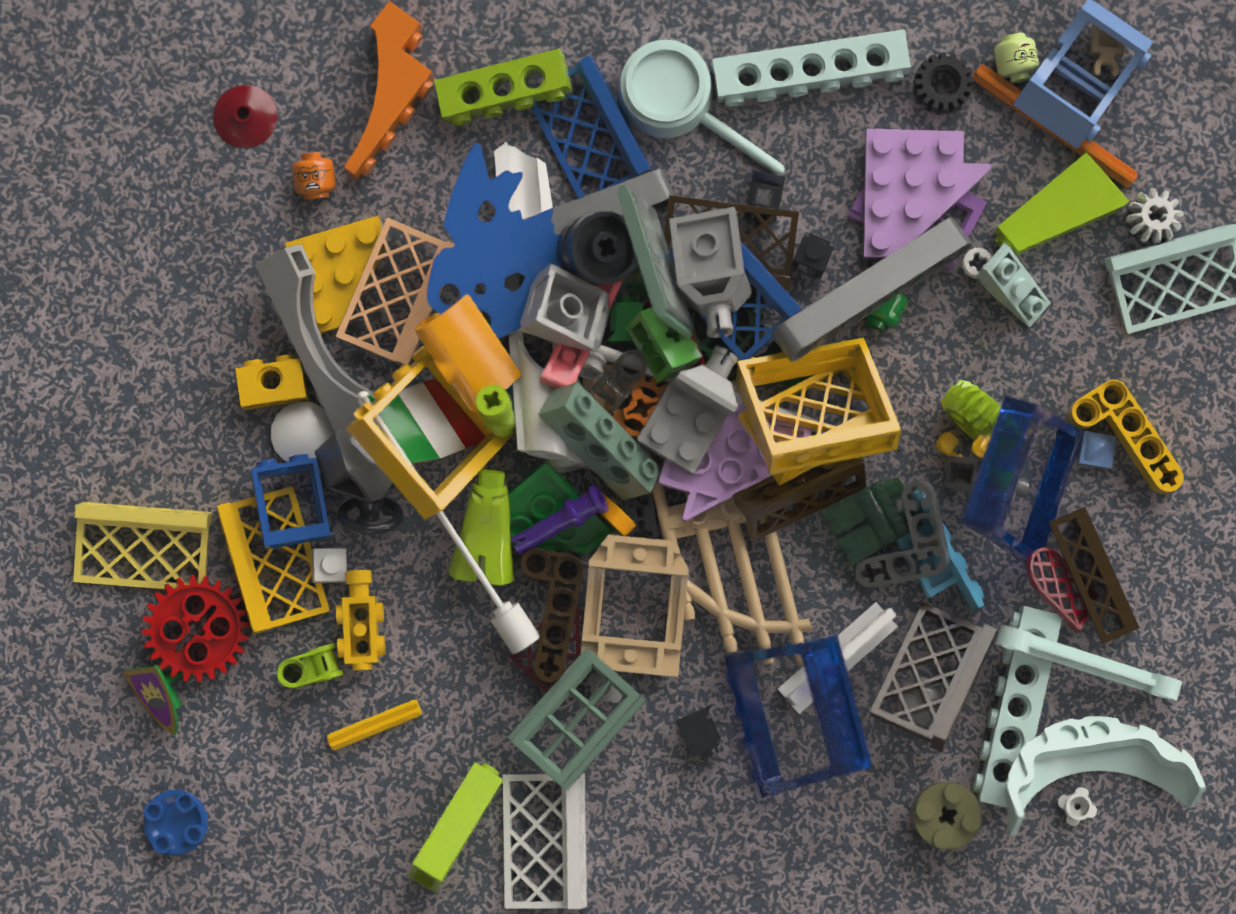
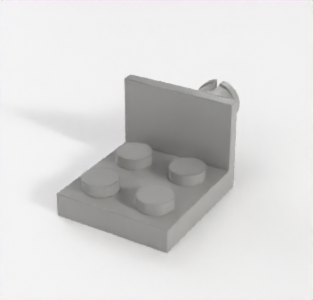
(710, 266)
(691, 412)

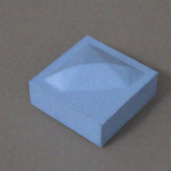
(1097, 450)

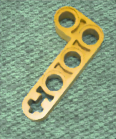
(1130, 440)

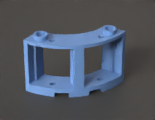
(1057, 113)

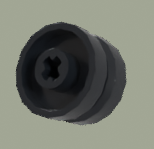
(597, 248)

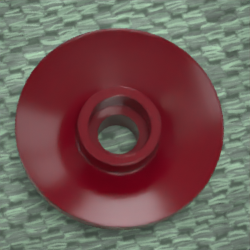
(248, 131)

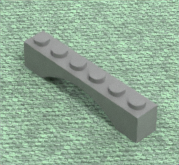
(290, 285)

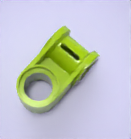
(312, 667)

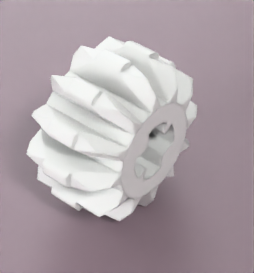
(1154, 228)

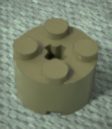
(964, 820)

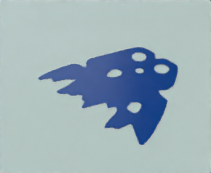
(491, 249)

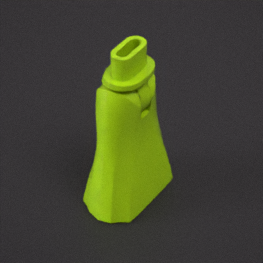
(486, 532)

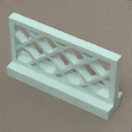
(1163, 254)

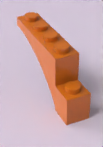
(399, 86)

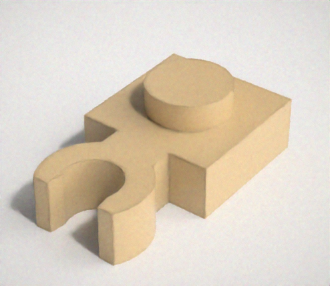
(1106, 48)

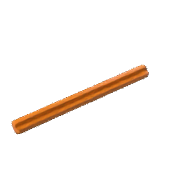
(1009, 93)

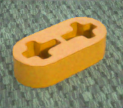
(617, 518)

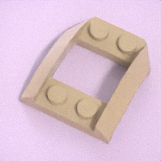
(646, 557)

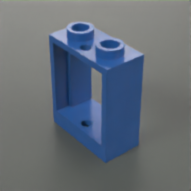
(298, 535)

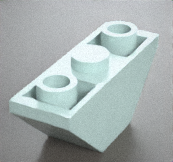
(1013, 286)

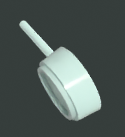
(669, 93)

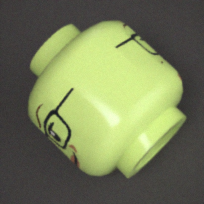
(1016, 57)

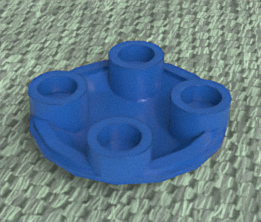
(175, 822)

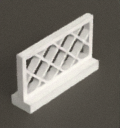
(855, 643)
(572, 847)

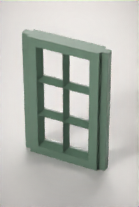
(598, 740)

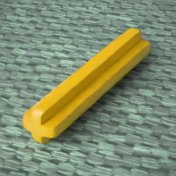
(374, 725)

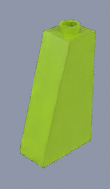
(1064, 205)
(455, 826)

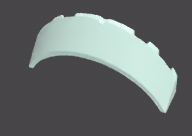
(1099, 745)

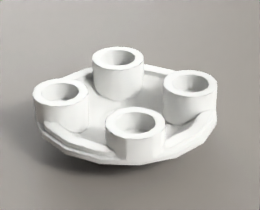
(300, 430)

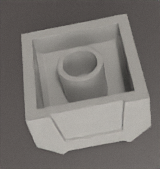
(566, 309)

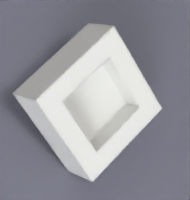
(328, 565)

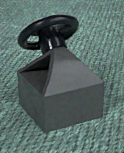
(353, 472)

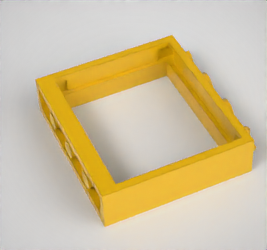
(825, 447)
(395, 465)

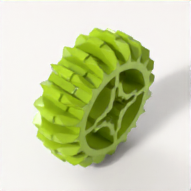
(971, 409)

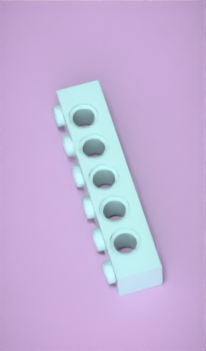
(888, 45)
(1032, 695)

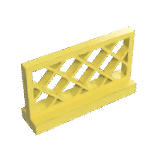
(135, 518)

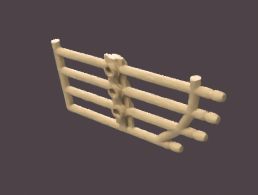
(719, 517)

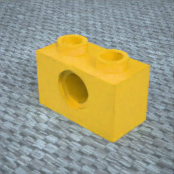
(290, 389)

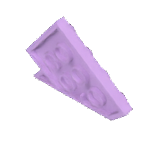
(911, 184)
(727, 467)

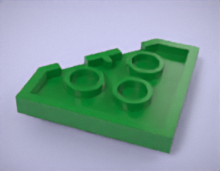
(544, 494)

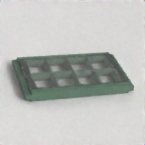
(655, 261)

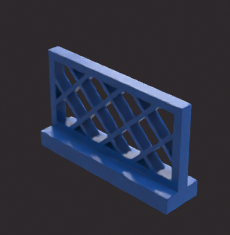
(614, 120)
(772, 292)

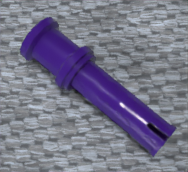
(572, 514)

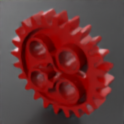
(172, 608)

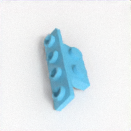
(955, 571)

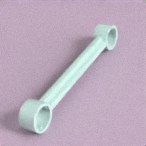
(1027, 643)

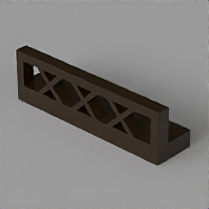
(774, 499)
(1104, 571)

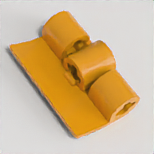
(467, 350)

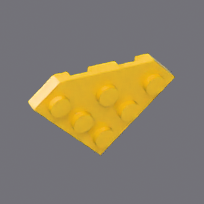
(338, 265)

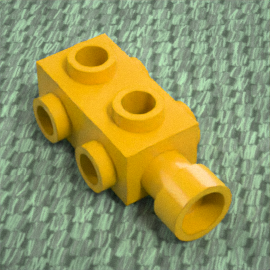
(355, 630)

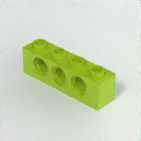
(455, 88)

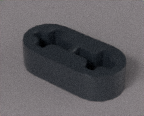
(649, 516)

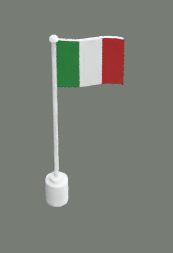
(425, 427)

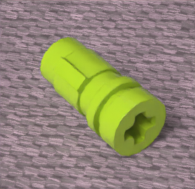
(496, 410)

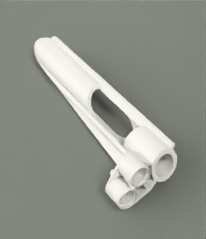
(529, 394)

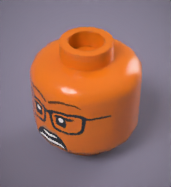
(313, 176)

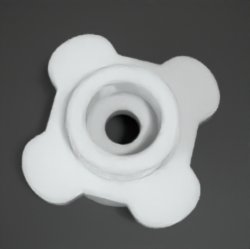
(1086, 809)

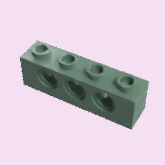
(600, 441)

